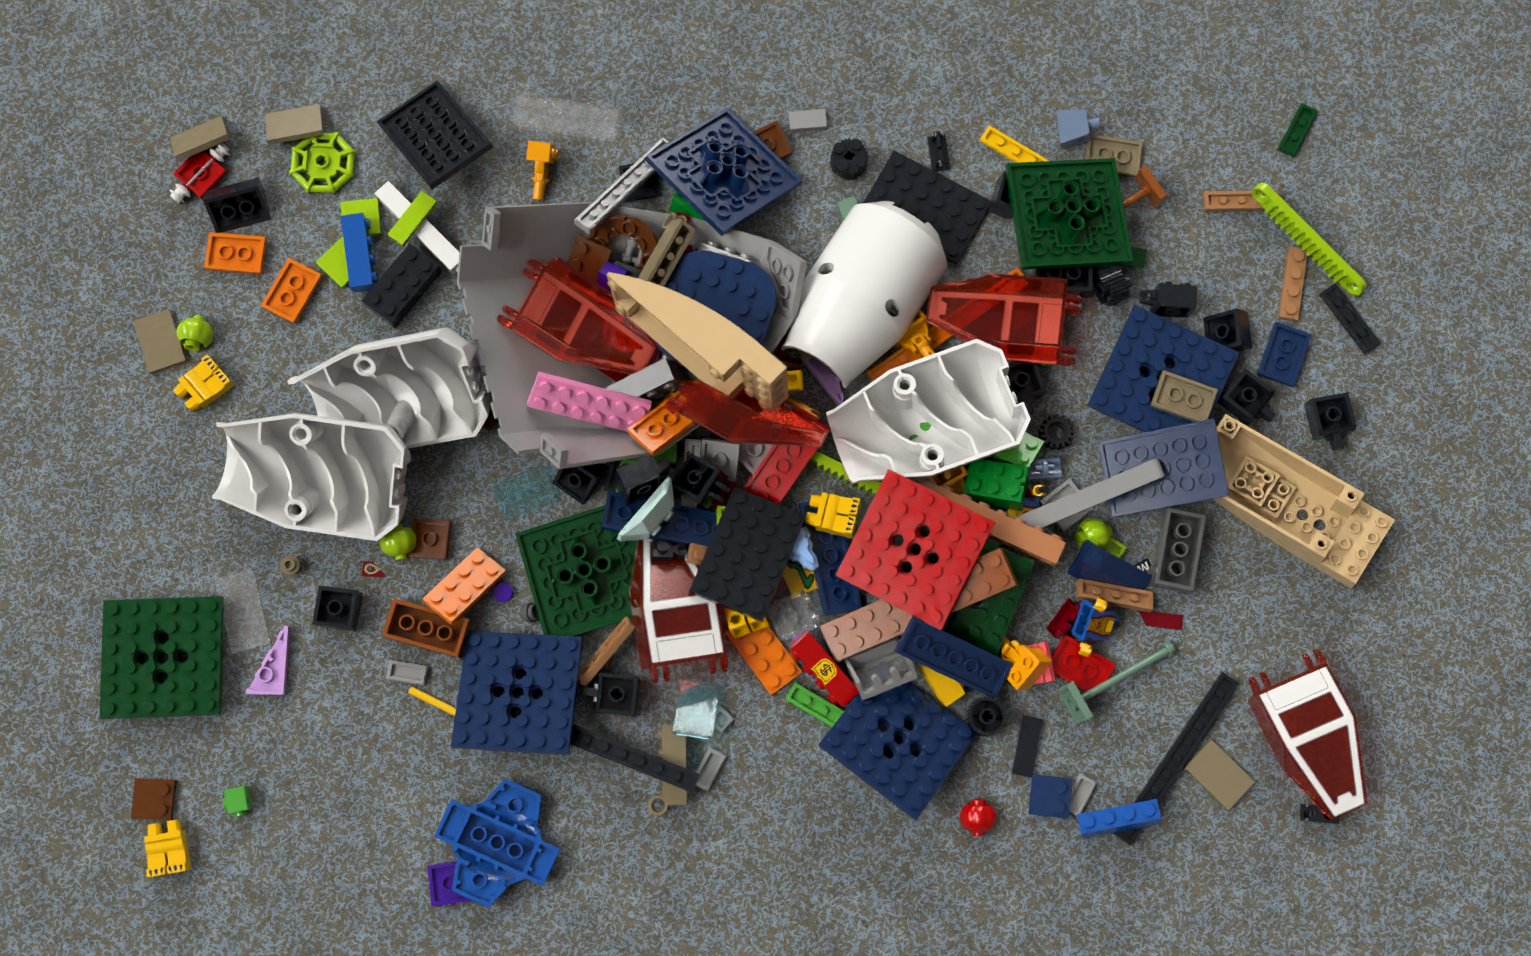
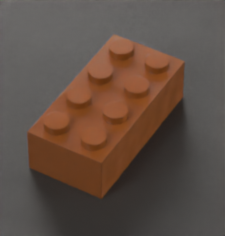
(426, 629)

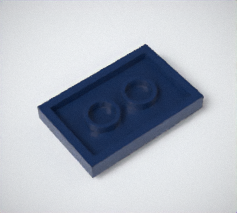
(1283, 354)

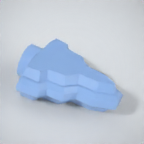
(803, 551)

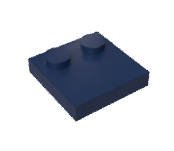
(1050, 796)

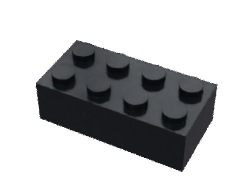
(402, 285)

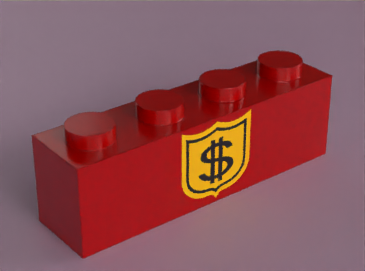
(823, 668)

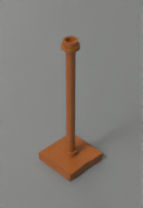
(1149, 188)

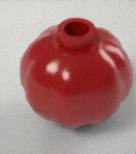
(978, 817)

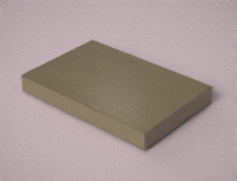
(294, 124)
(199, 138)
(1126, 153)
(159, 341)
(1183, 397)
(1219, 774)

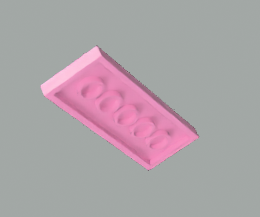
(586, 402)

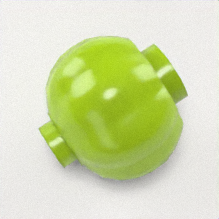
(193, 332)
(1094, 531)
(398, 542)

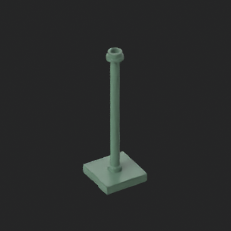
(1076, 702)

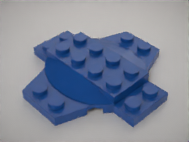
(497, 843)

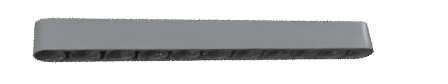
(1091, 495)

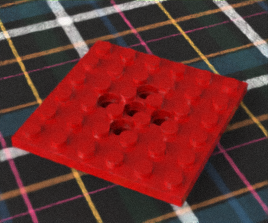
(878, 563)

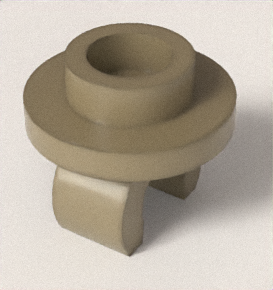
(290, 565)

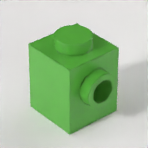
(237, 801)

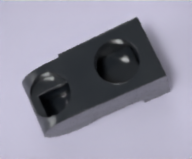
(1314, 814)

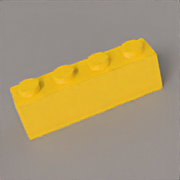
(945, 688)

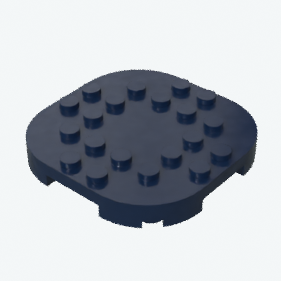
(729, 287)

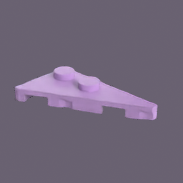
(827, 379)
(273, 673)

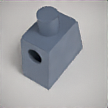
(1075, 127)

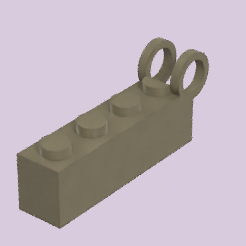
(668, 250)
(675, 751)

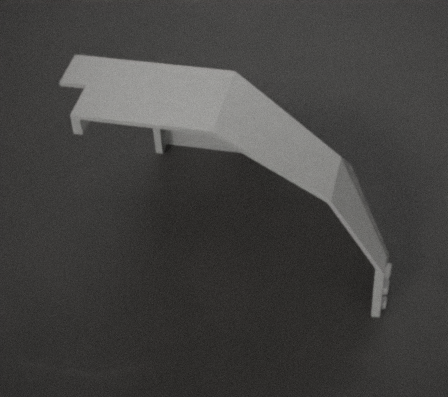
(494, 278)

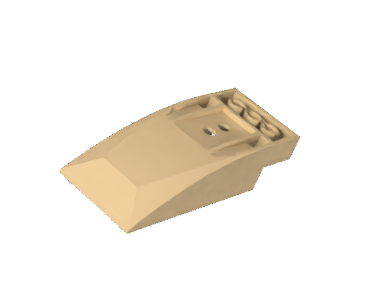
(702, 340)
(1274, 484)

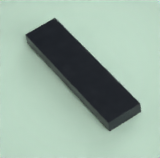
(1349, 318)

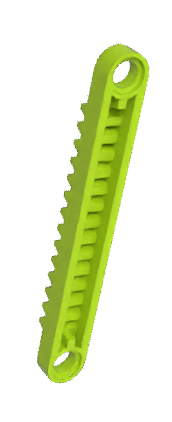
(1308, 239)
(837, 468)

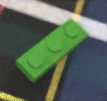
(813, 705)

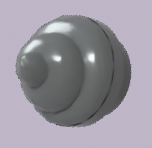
(529, 612)

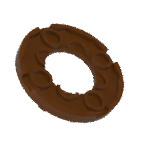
(627, 226)

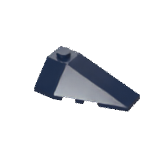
(1102, 566)

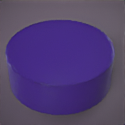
(502, 592)

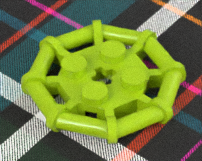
(328, 170)

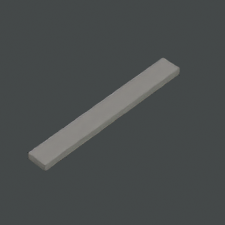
(617, 192)

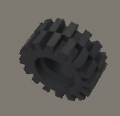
(1062, 423)

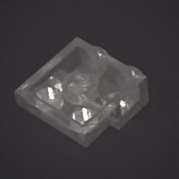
(793, 615)

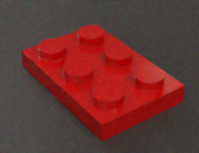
(1082, 670)

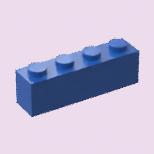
(358, 252)
(1119, 818)

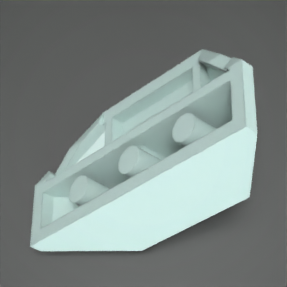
(650, 515)

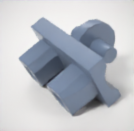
(1045, 469)

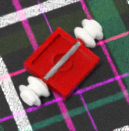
(200, 173)

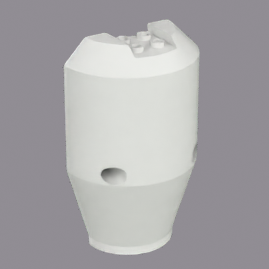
(866, 288)
(416, 383)
(955, 390)
(316, 474)

